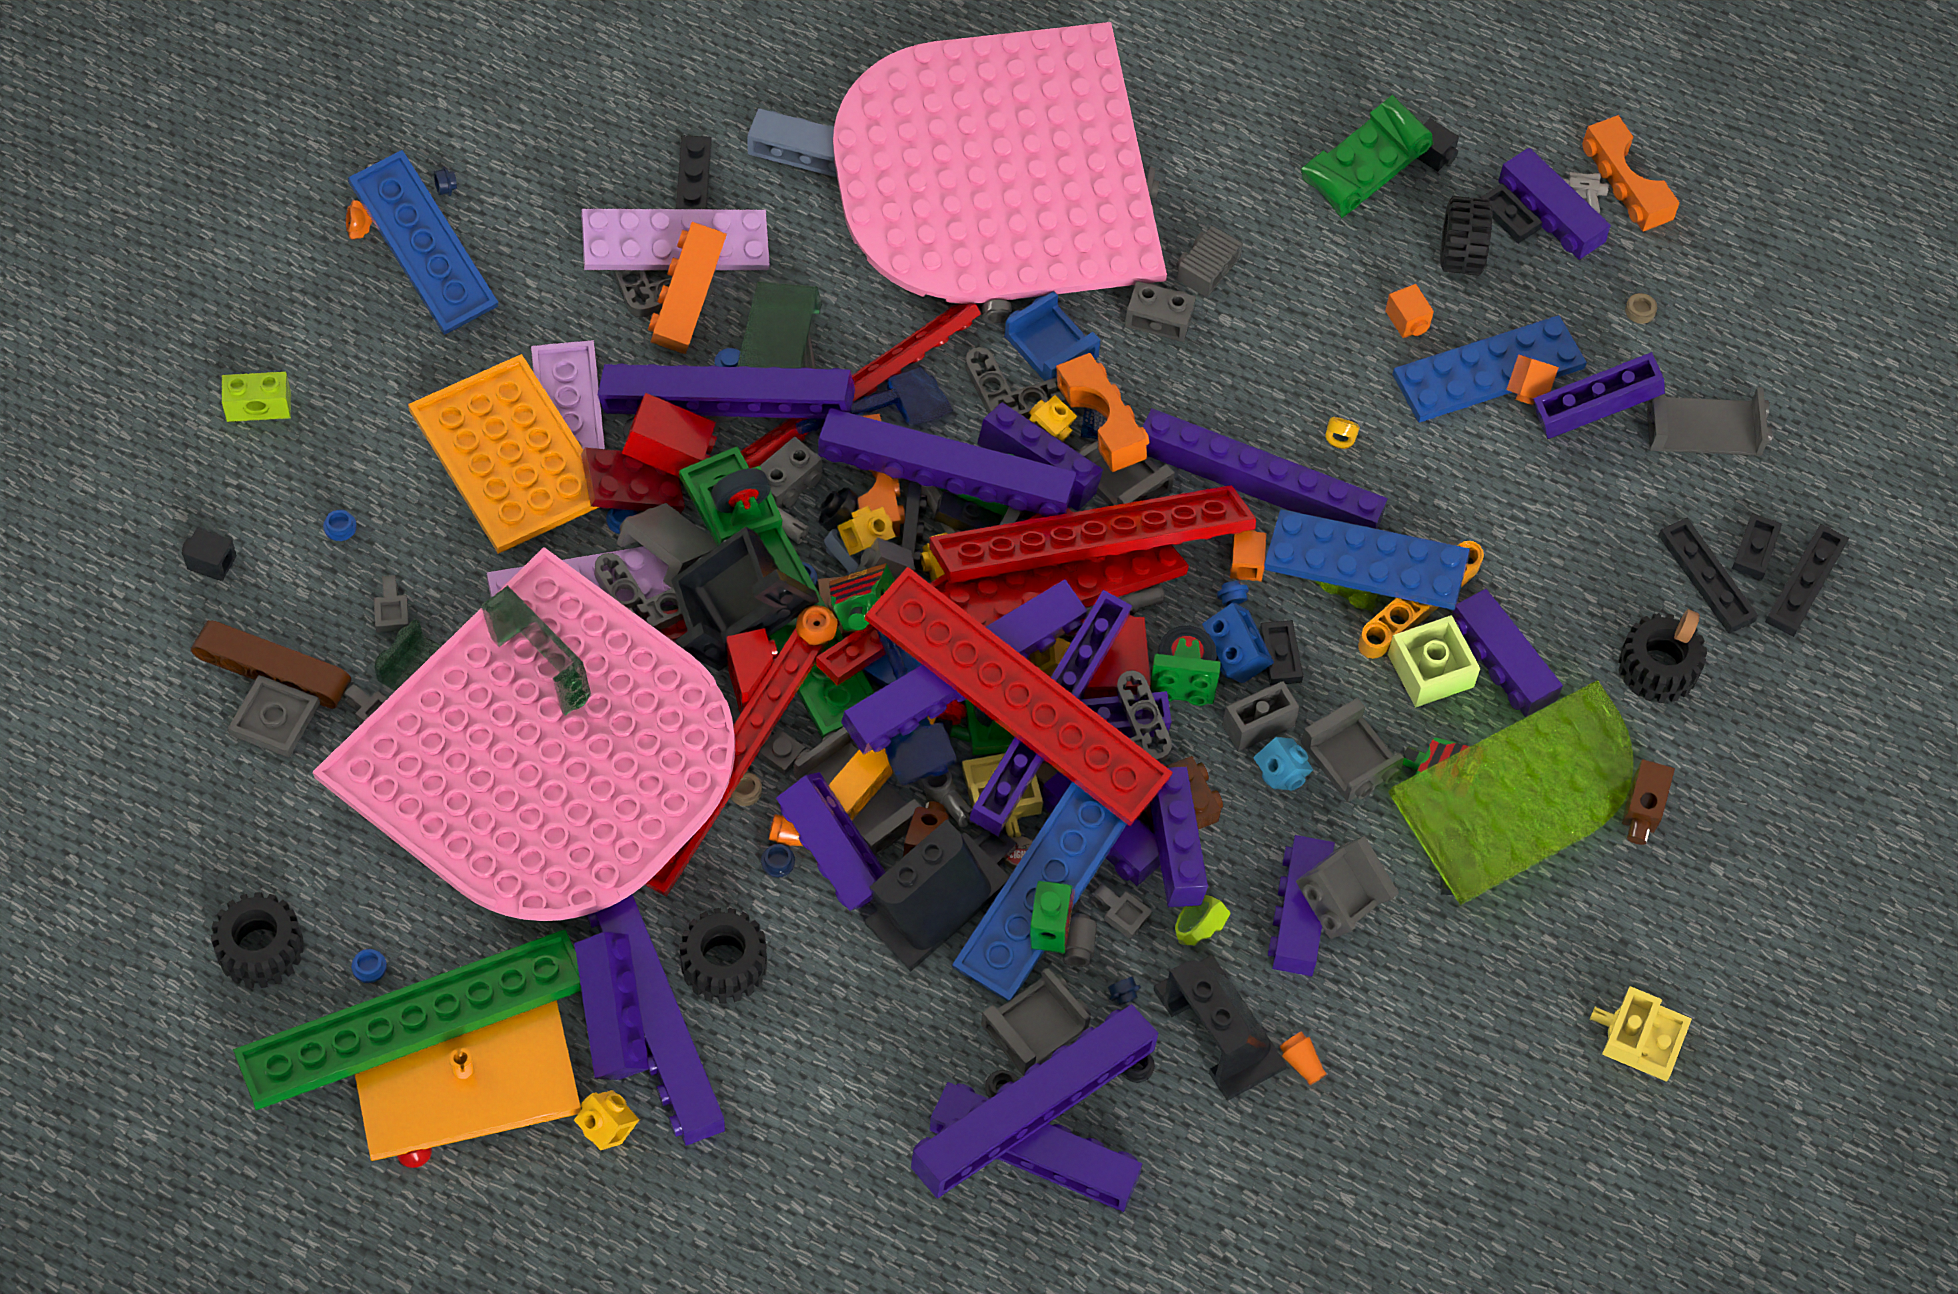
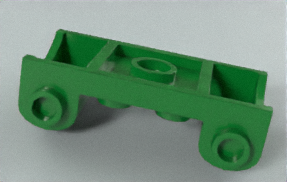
(1368, 156)

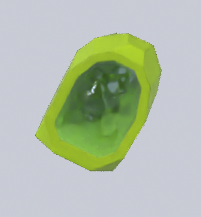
(1201, 921)

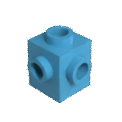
(1283, 764)

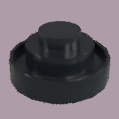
(837, 508)

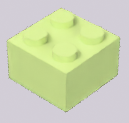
(1433, 661)

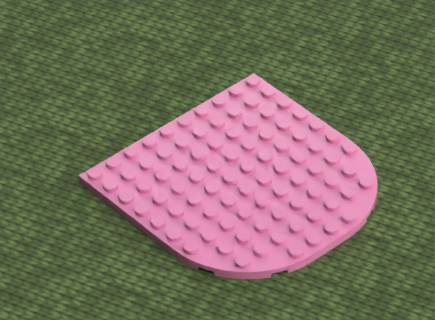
(998, 168)
(535, 804)

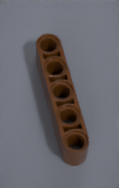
(256, 656)

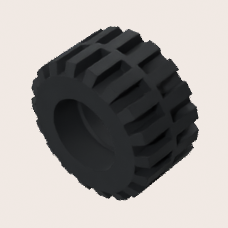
(1466, 235)
(1656, 678)
(261, 964)
(727, 980)

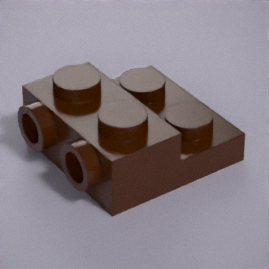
(1206, 802)

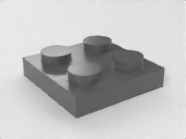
(273, 716)

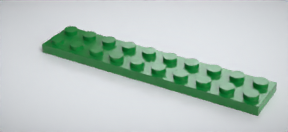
(818, 692)
(409, 1019)

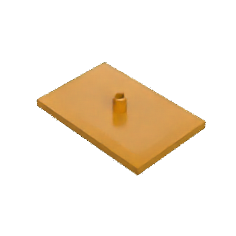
(506, 452)
(470, 1086)

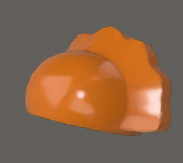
(358, 220)

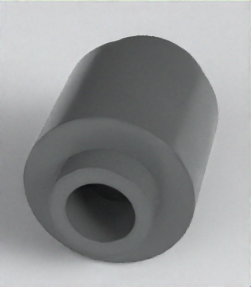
(1080, 941)

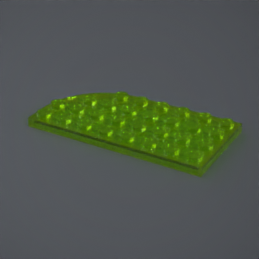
(1521, 792)

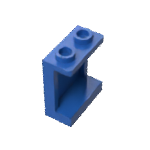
(1048, 336)

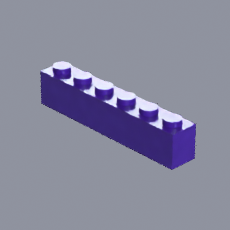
(1055, 1153)

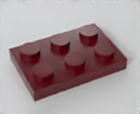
(628, 483)

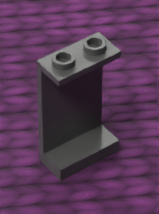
(1709, 425)
(884, 816)

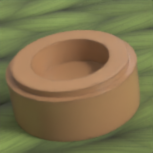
(1687, 626)

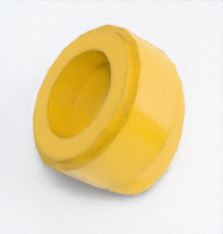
(1341, 427)

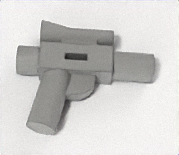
(1588, 187)

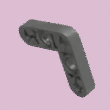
(648, 292)
(993, 374)
(646, 608)
(1143, 691)

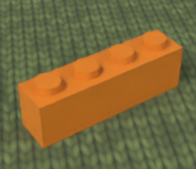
(688, 287)

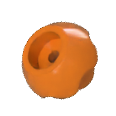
(816, 634)

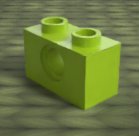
(256, 396)

